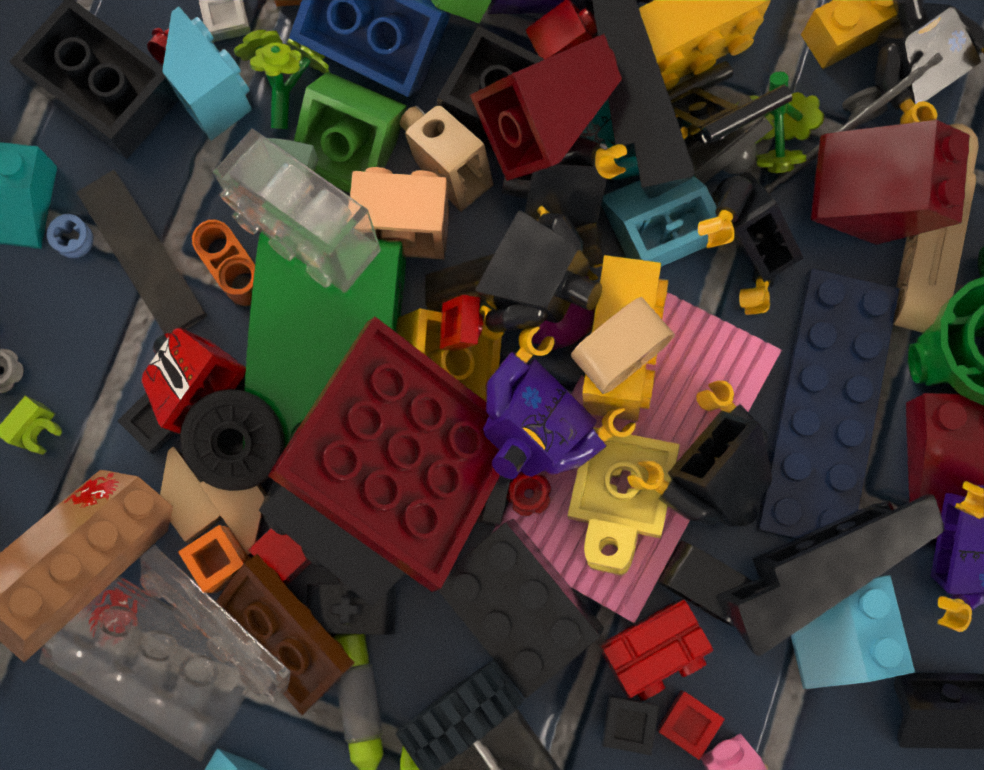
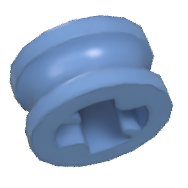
(65, 224)

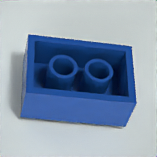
(376, 38)

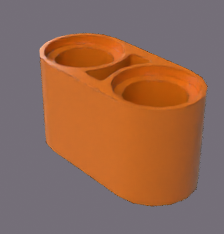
(228, 262)

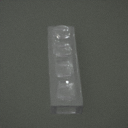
(224, 634)

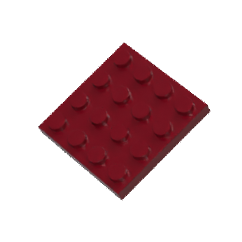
(394, 455)

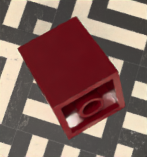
(547, 106)
(891, 180)

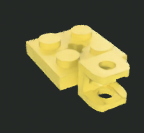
(617, 516)

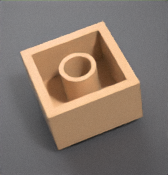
(406, 208)

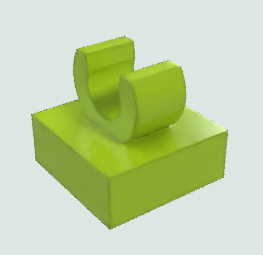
(25, 424)

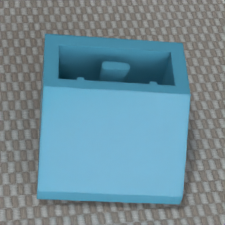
(203, 76)
(659, 226)

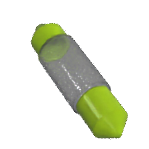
(360, 705)

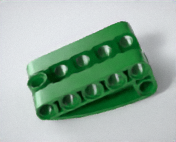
(306, 329)

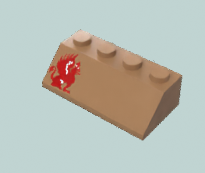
(75, 556)

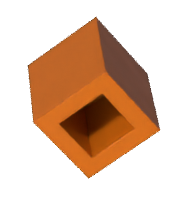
(214, 559)

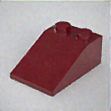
(944, 445)

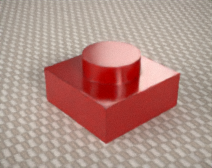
(460, 323)
(690, 724)

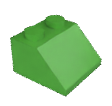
(347, 127)

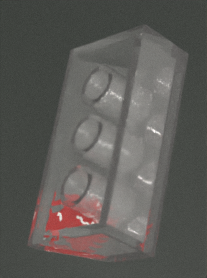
(148, 667)

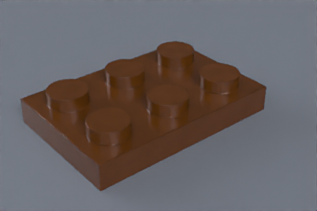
(287, 631)

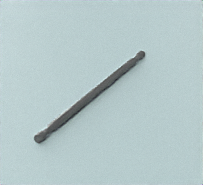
(858, 119)

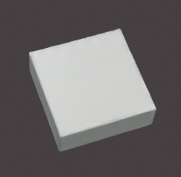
(225, 18)

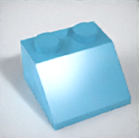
(854, 640)

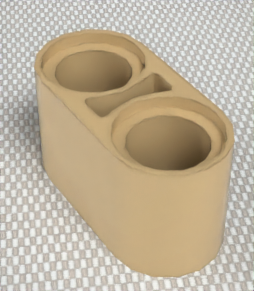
(622, 345)

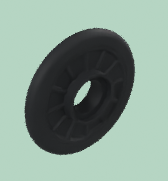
(238, 411)

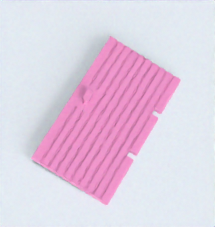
(698, 354)

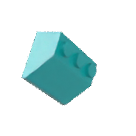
(25, 194)

